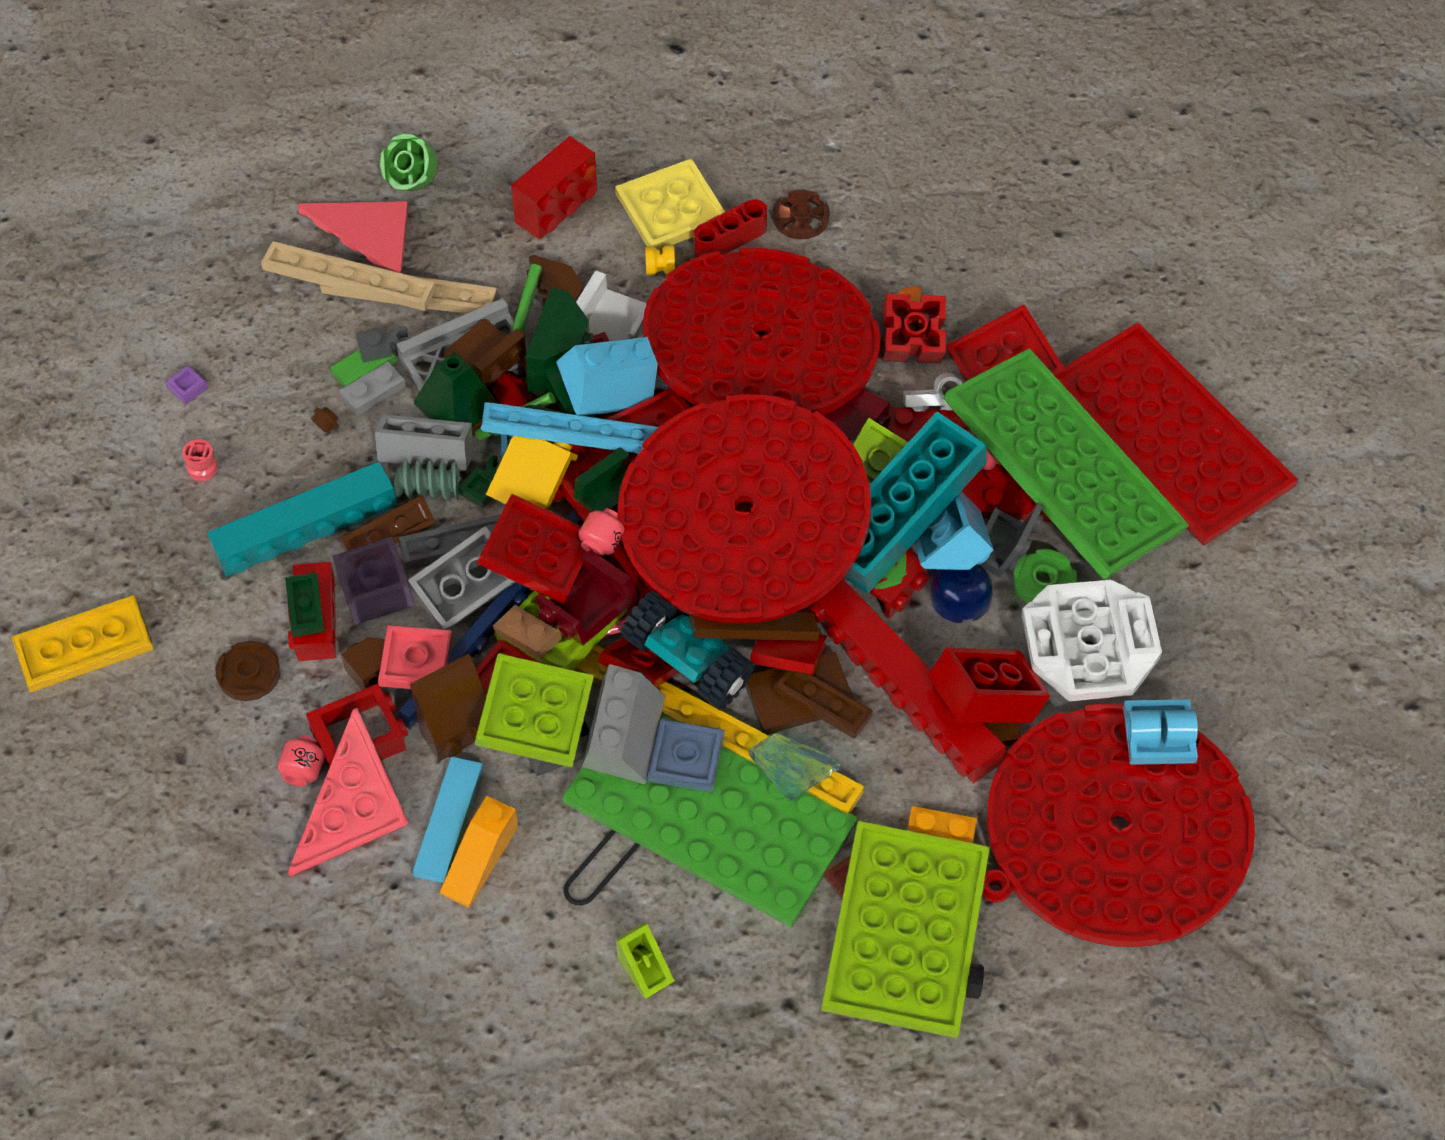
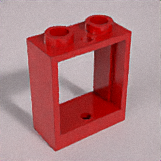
(339, 710)

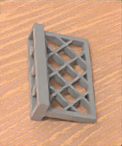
(432, 343)

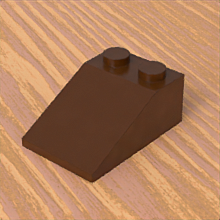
(449, 707)

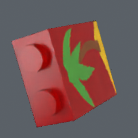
(900, 583)

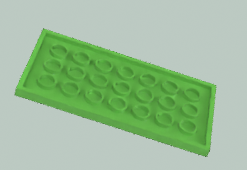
(1066, 463)
(736, 838)

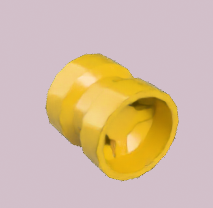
(659, 260)

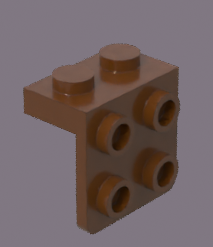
(489, 350)

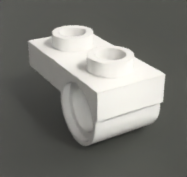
(922, 399)

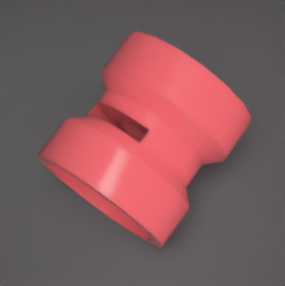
(200, 460)

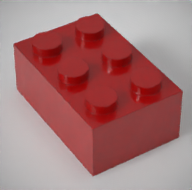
(554, 187)
(988, 685)

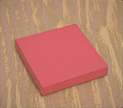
(412, 654)

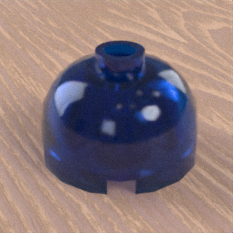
(961, 593)

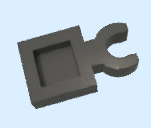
(377, 344)

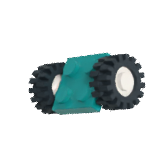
(672, 639)

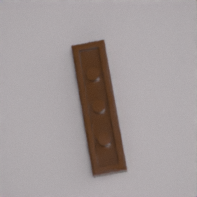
(796, 626)

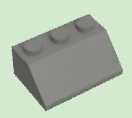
(456, 583)
(624, 725)

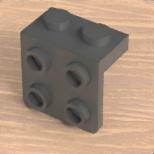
(1009, 539)

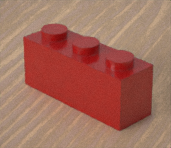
(323, 644)

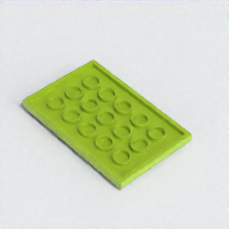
(906, 929)

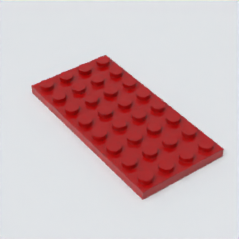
(1176, 433)

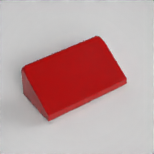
(512, 391)

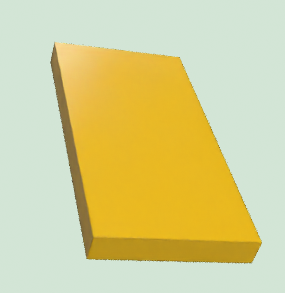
(82, 643)

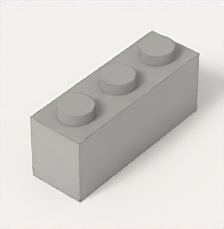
(423, 440)

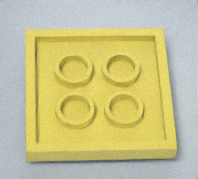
(669, 203)

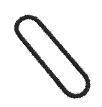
(608, 877)

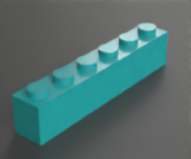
(302, 519)

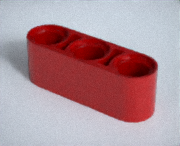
(731, 228)

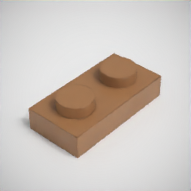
(527, 632)

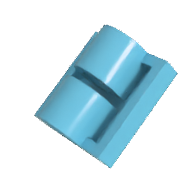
(1160, 731)

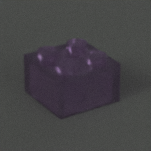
(373, 580)

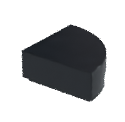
(975, 981)

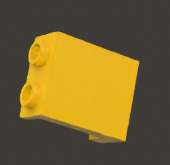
(531, 471)

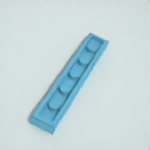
(564, 428)

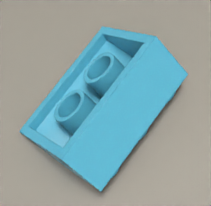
(609, 375)
(955, 538)

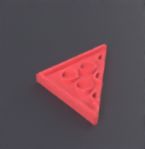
(365, 227)
(352, 804)

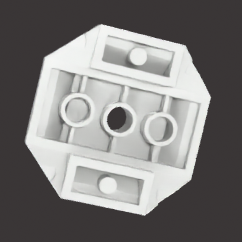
(1095, 612)

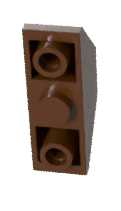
(556, 276)

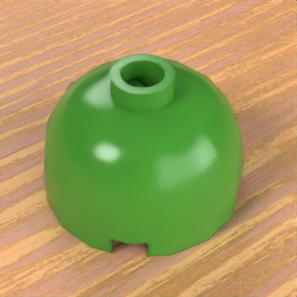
(409, 163)

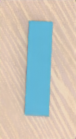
(448, 819)

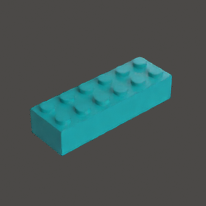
(914, 493)

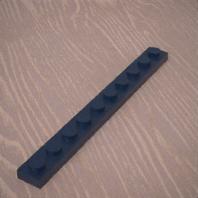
(477, 637)

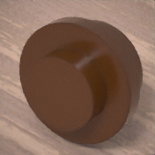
(325, 419)

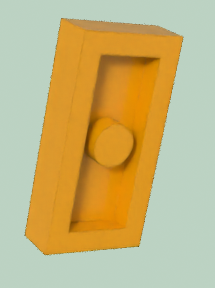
(942, 824)

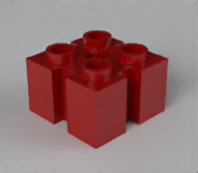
(928, 319)

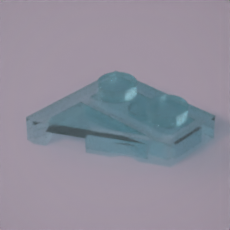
(792, 764)

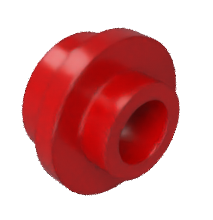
(998, 878)

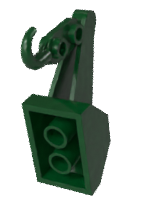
(557, 331)

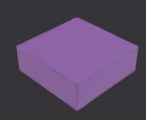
(186, 384)

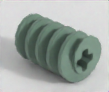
(427, 480)

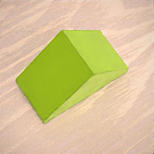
(643, 960)

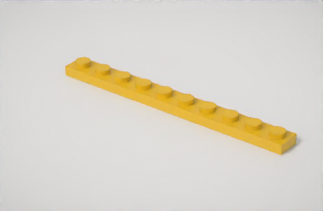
(739, 737)

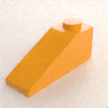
(480, 850)

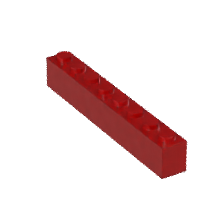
(906, 681)

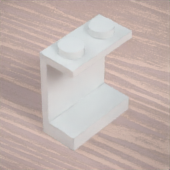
(611, 311)

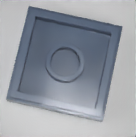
(686, 755)

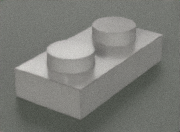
(372, 388)

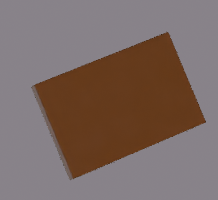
(777, 712)

